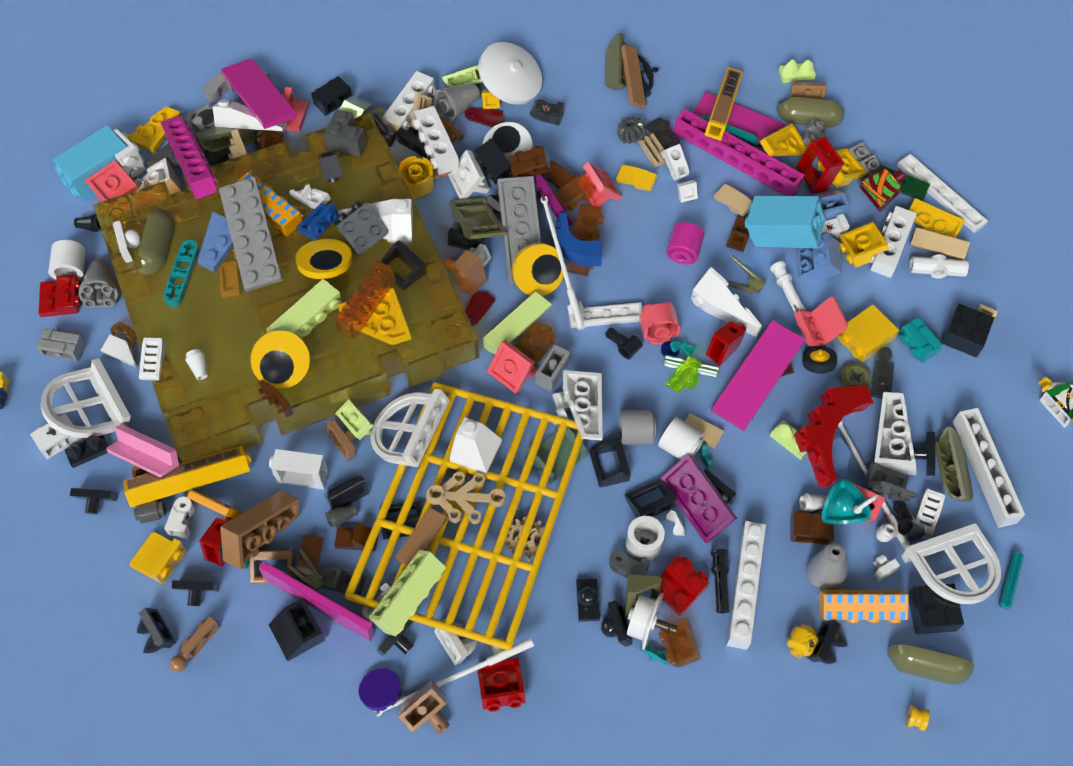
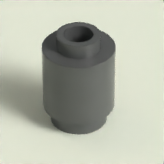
(150, 511)

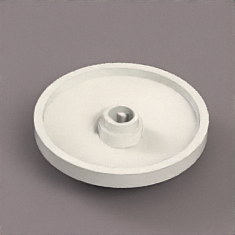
(510, 73)

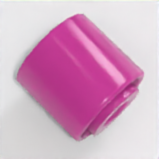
(685, 243)

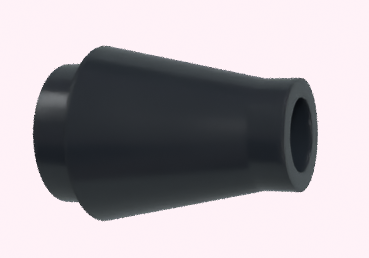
(88, 223)

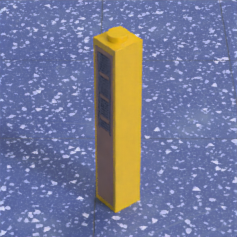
(724, 104)
(187, 476)

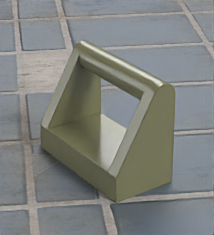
(638, 584)

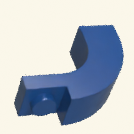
(574, 250)

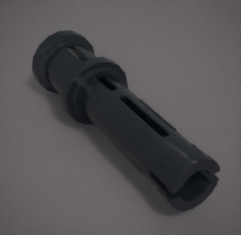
(720, 572)

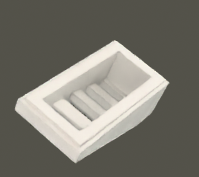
(152, 346)
(934, 500)

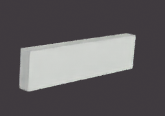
(609, 314)

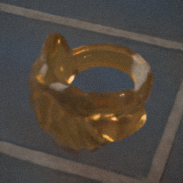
(124, 328)

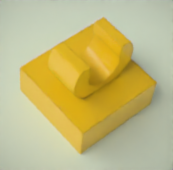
(489, 101)

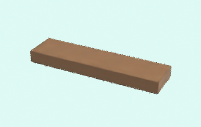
(633, 76)

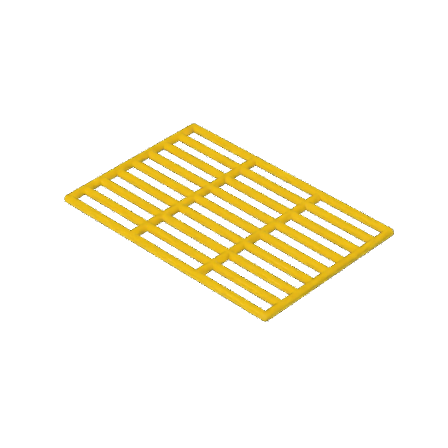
(475, 550)

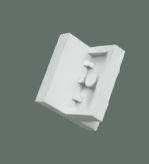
(468, 177)

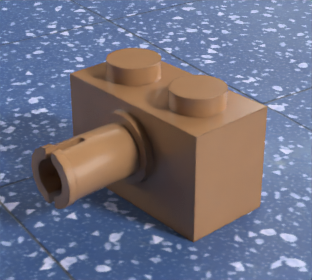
(468, 272)
(424, 707)

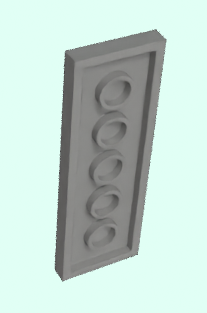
(518, 217)
(250, 234)

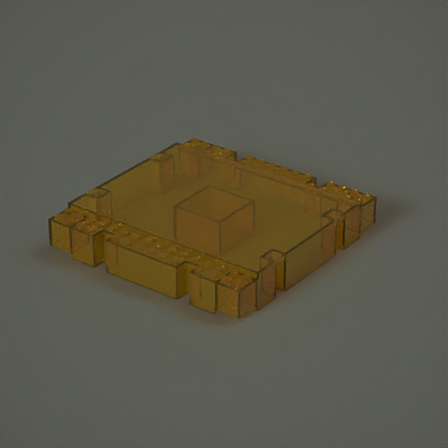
(229, 321)

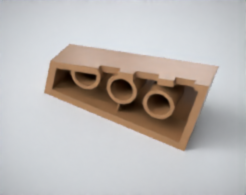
(257, 526)

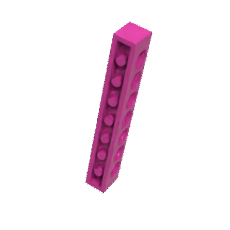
(739, 155)
(190, 157)

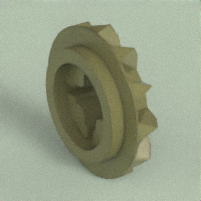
(856, 370)

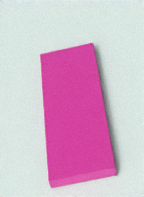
(258, 93)
(742, 118)
(757, 375)
(317, 600)

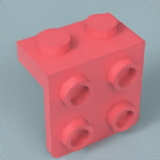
(822, 323)

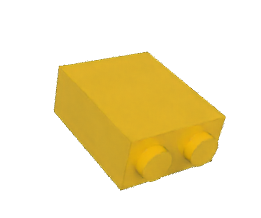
(868, 333)

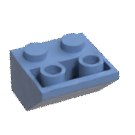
(833, 203)
(821, 261)

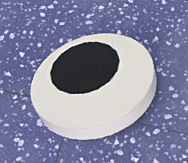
(510, 138)

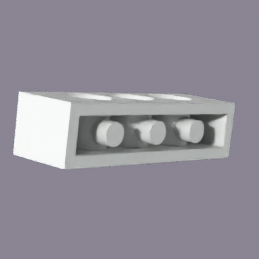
(401, 109)
(436, 140)
(895, 235)

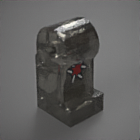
(547, 112)

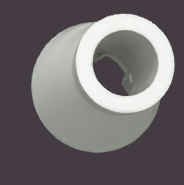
(197, 363)
(812, 502)

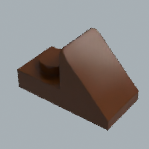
(353, 538)

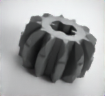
(631, 130)

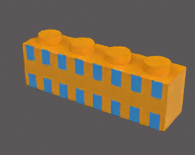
(278, 210)
(863, 605)

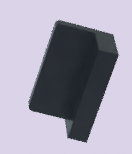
(411, 140)

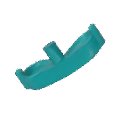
(687, 349)
(706, 457)
(659, 655)

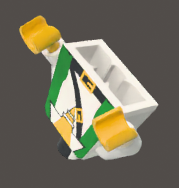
(1058, 399)

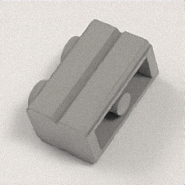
(61, 344)
(552, 368)

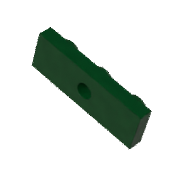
(912, 187)

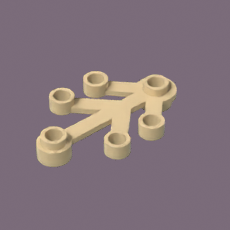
(462, 495)

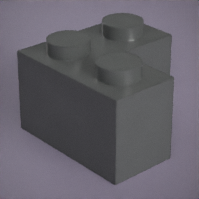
(343, 134)

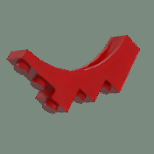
(823, 420)

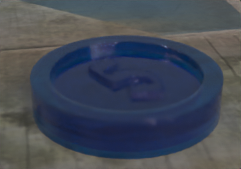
(666, 349)

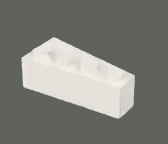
(894, 440)

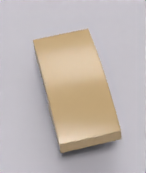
(733, 199)

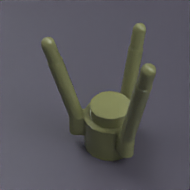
(755, 282)
(312, 581)

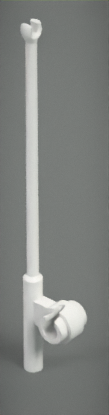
(575, 307)
(886, 531)
(499, 655)

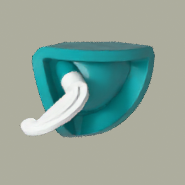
(846, 504)

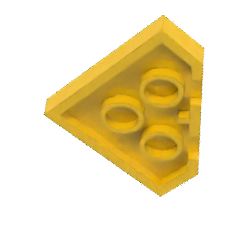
(387, 321)

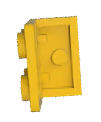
(158, 557)

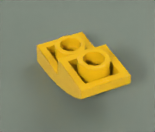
(637, 177)

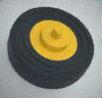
(819, 359)

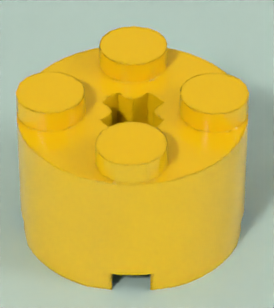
(417, 175)

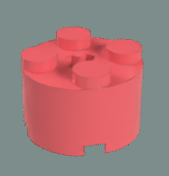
(659, 322)

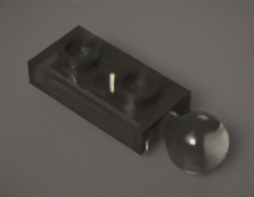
(882, 373)

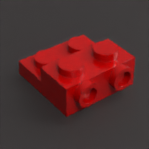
(59, 296)
(682, 584)
(501, 685)

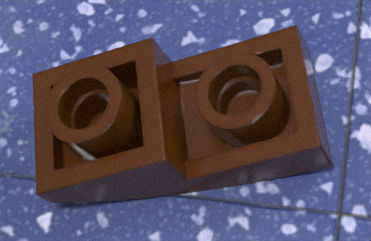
(558, 175)
(270, 393)
(312, 547)

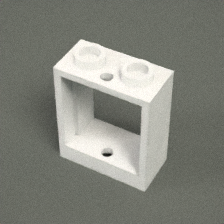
(299, 469)

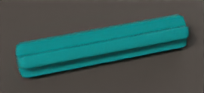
(1011, 580)

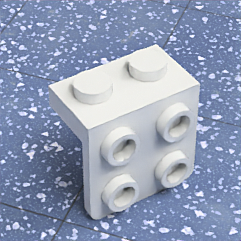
(129, 158)

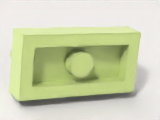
(797, 72)
(354, 420)
(785, 436)

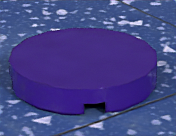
(380, 689)

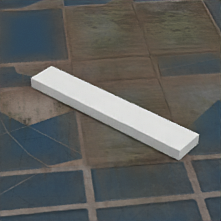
(943, 193)

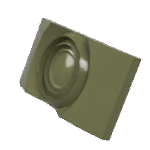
(476, 218)

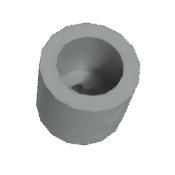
(637, 427)

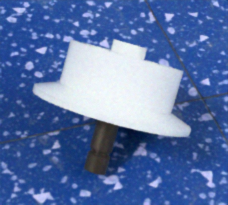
(645, 618)

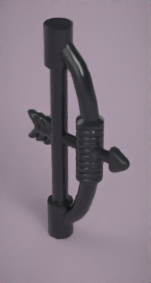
(649, 74)

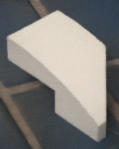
(310, 196)
(119, 349)

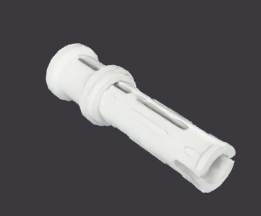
(784, 280)

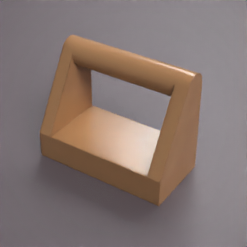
(271, 554)

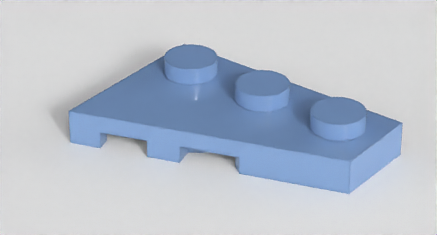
(216, 243)

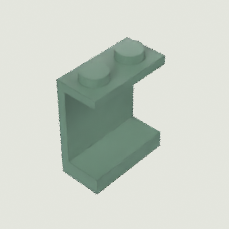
(562, 457)

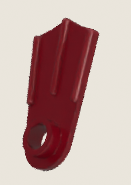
(485, 116)
(478, 306)

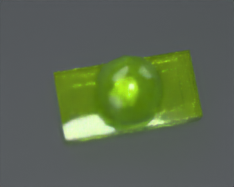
(685, 375)

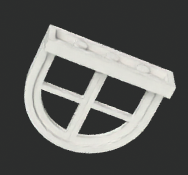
(106, 395)
(422, 432)
(946, 542)

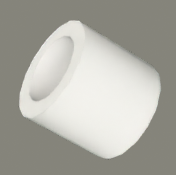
(67, 258)
(681, 439)
(645, 529)

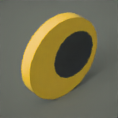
(323, 258)
(537, 269)
(280, 359)

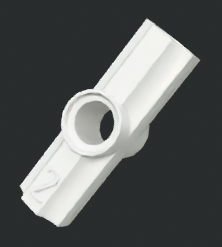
(938, 266)

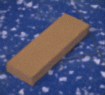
(422, 535)

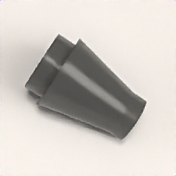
(339, 515)

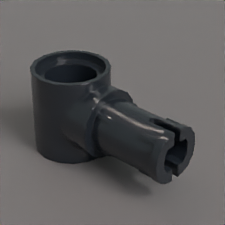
(385, 129)
(626, 345)
(908, 521)

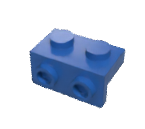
(318, 221)

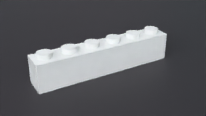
(988, 468)
(746, 585)

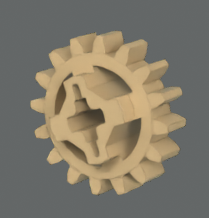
(530, 548)

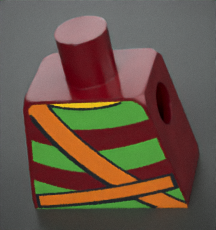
(882, 187)

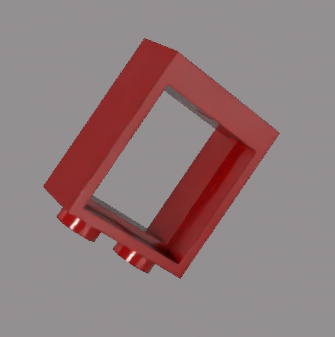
(832, 164)

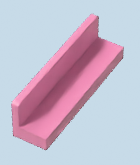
(143, 451)

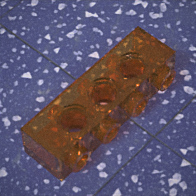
(586, 228)
(365, 300)

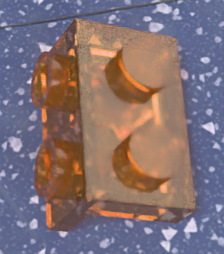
(574, 192)
(536, 341)
(680, 646)

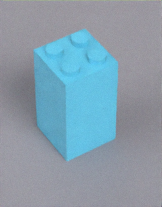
(86, 159)
(785, 221)

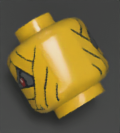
(802, 641)

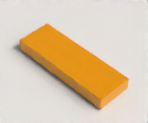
(214, 504)

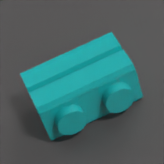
(920, 340)

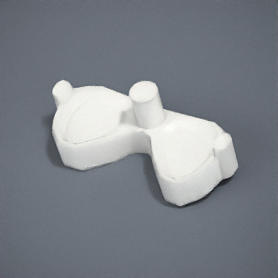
(679, 529)

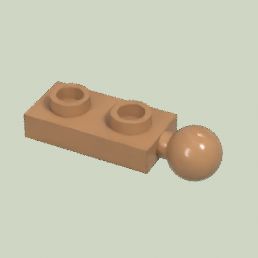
(194, 644)

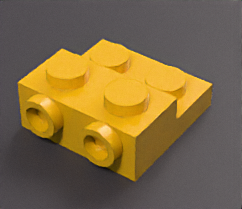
(850, 171)
(862, 244)

